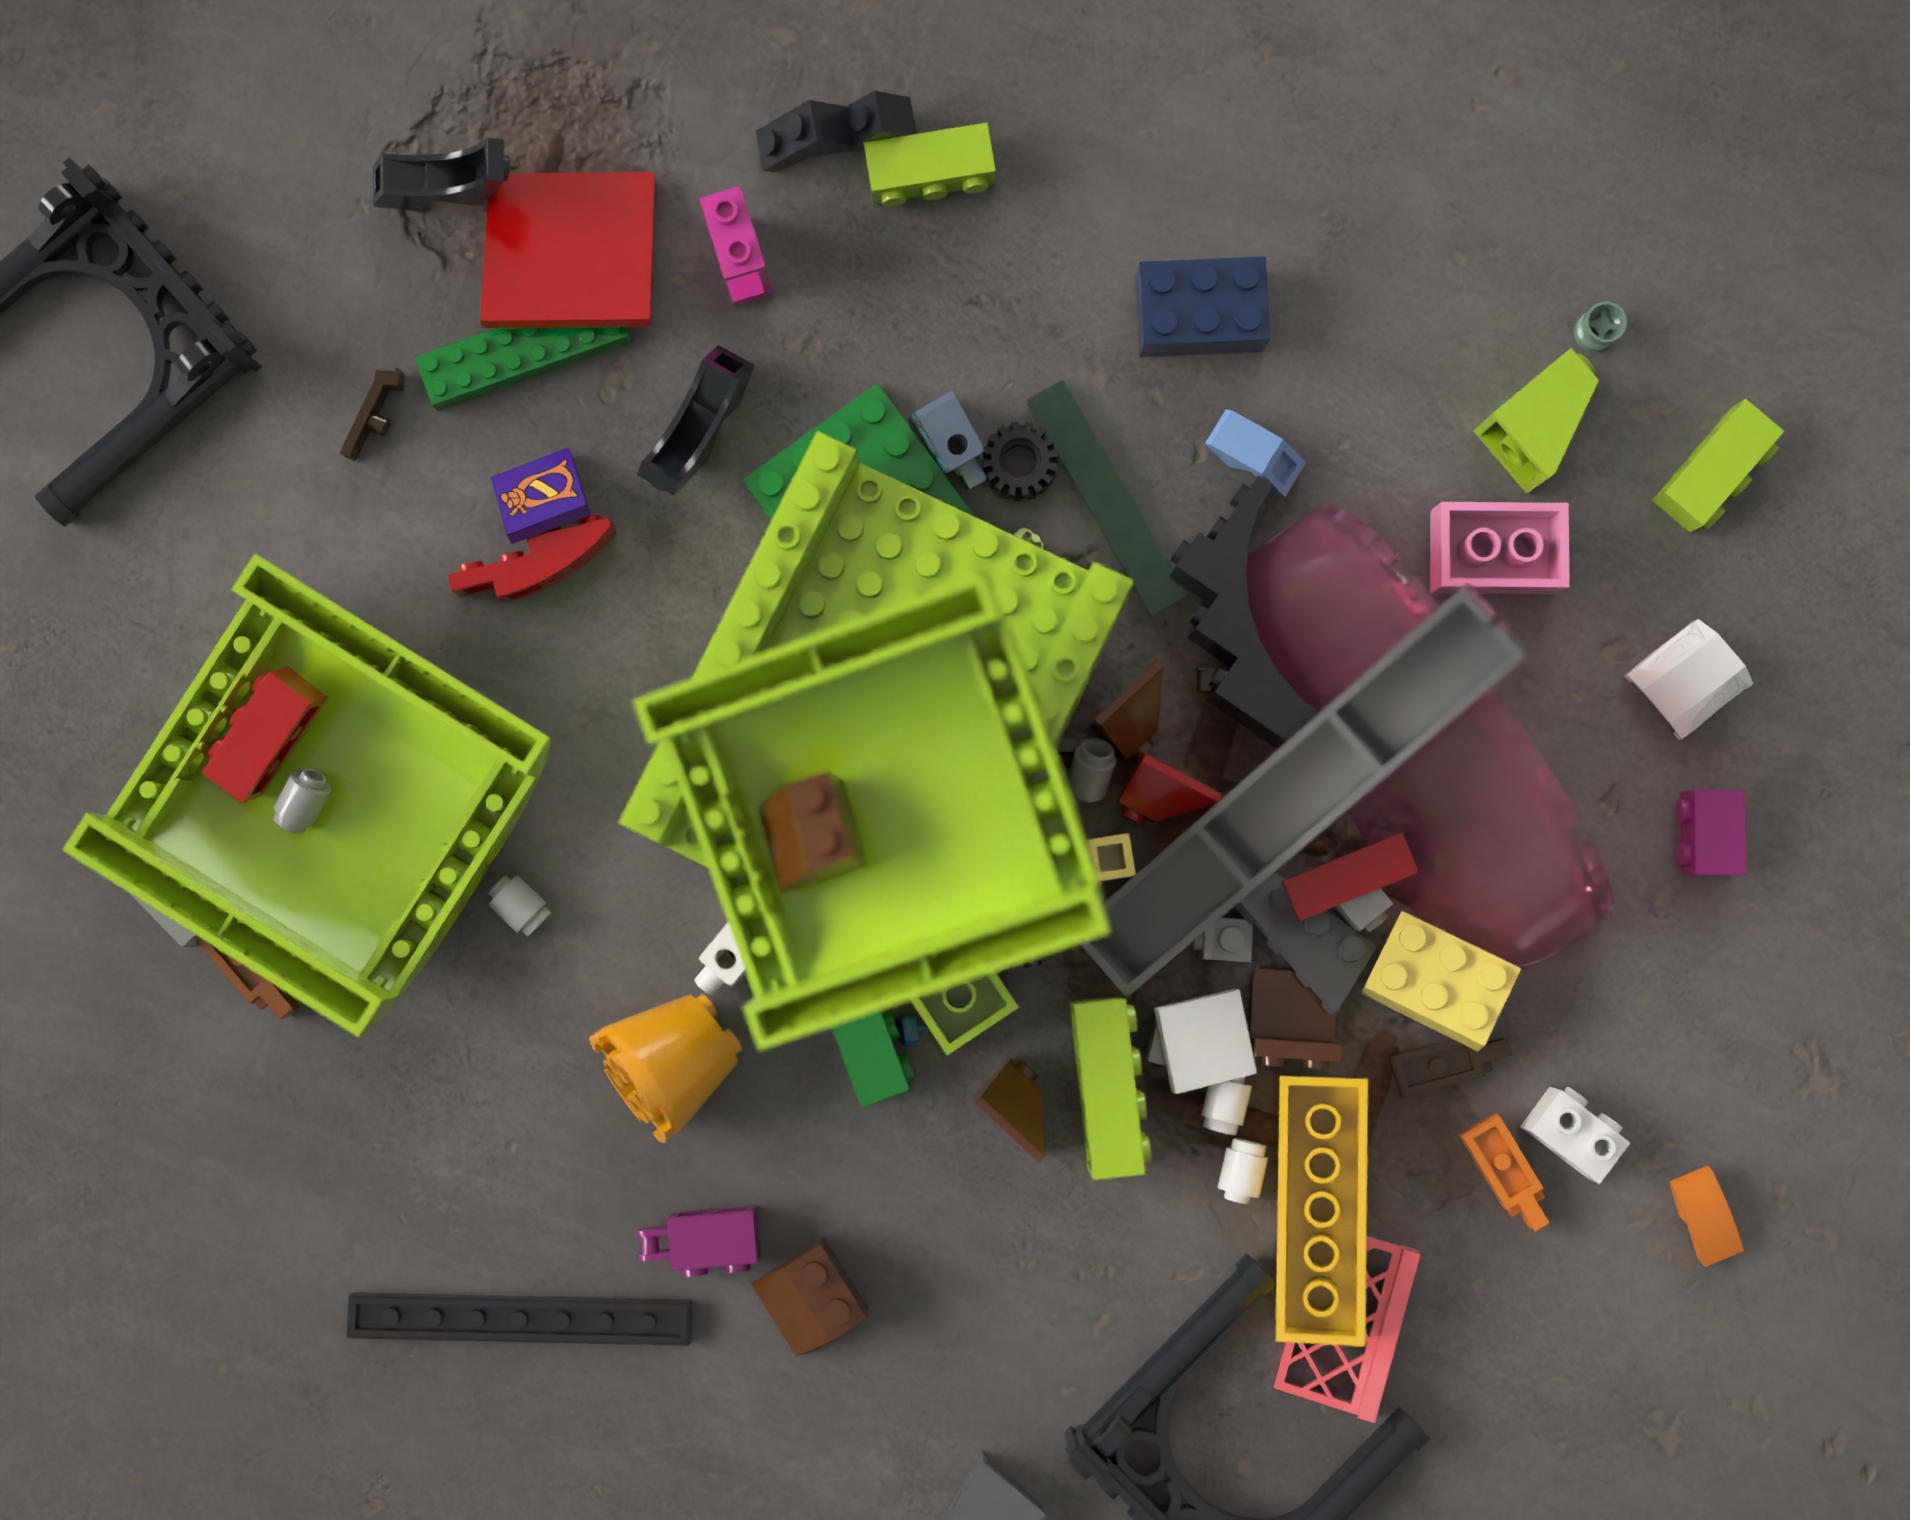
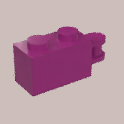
(705, 1240)

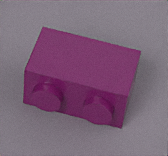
(1712, 832)

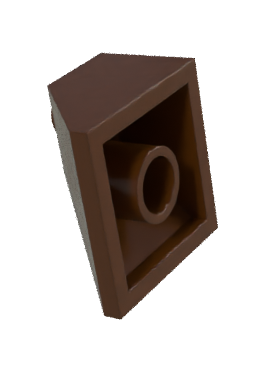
(1133, 716)
(1015, 1105)

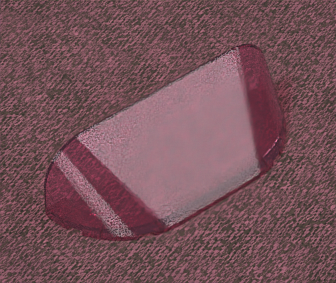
(1474, 798)

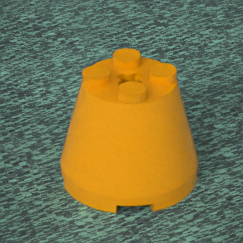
(668, 1061)

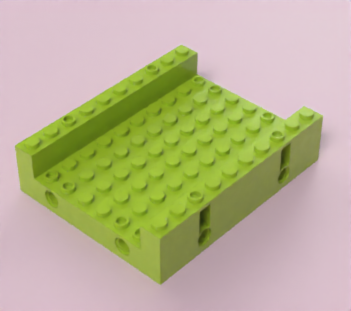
(863, 543)

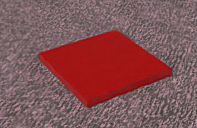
(570, 251)

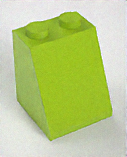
(1540, 420)

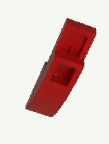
(551, 558)

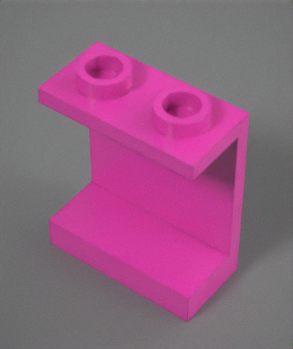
(736, 246)

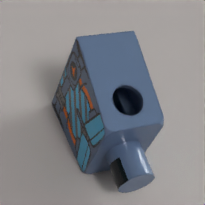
(947, 420)

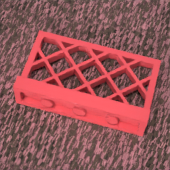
(1380, 1341)

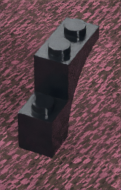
(829, 128)
(452, 177)
(696, 425)

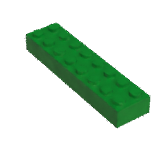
(508, 357)

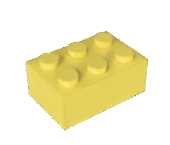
(1441, 981)

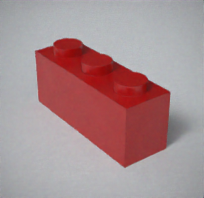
(263, 733)

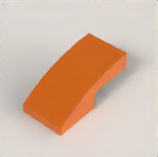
(1706, 1215)

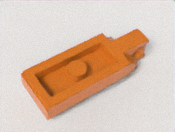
(1506, 1170)

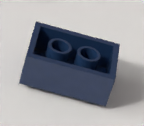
(1202, 306)

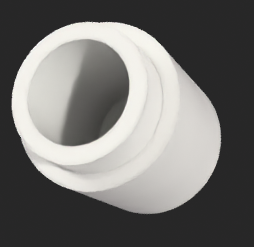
(1226, 1105)
(1243, 1170)

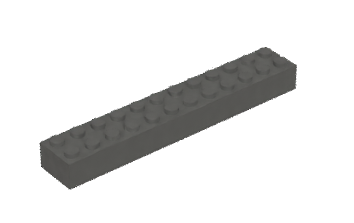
(1305, 786)

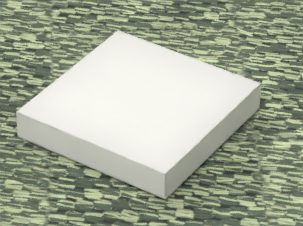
(1205, 1040)

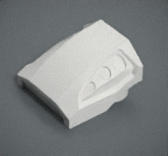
(1691, 677)

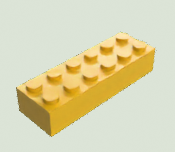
(1322, 1210)

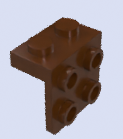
(1290, 1022)

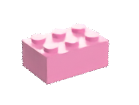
(1499, 547)

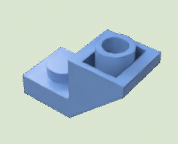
(1254, 449)

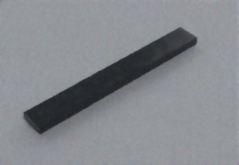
(519, 1318)

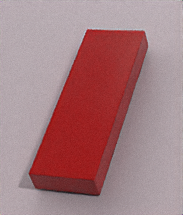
(1349, 876)

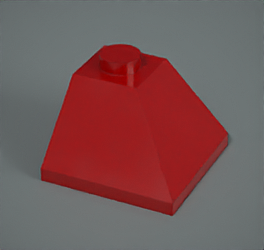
(1162, 792)

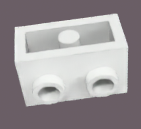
(1575, 1134)

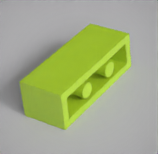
(930, 164)
(1719, 467)

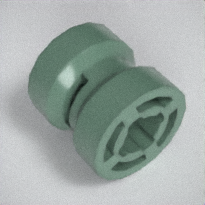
(1608, 322)

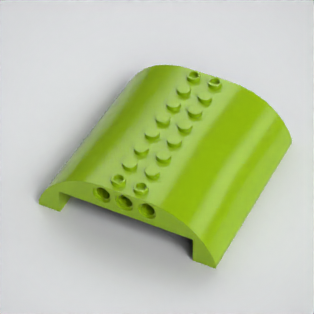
(948, 787)
(413, 819)

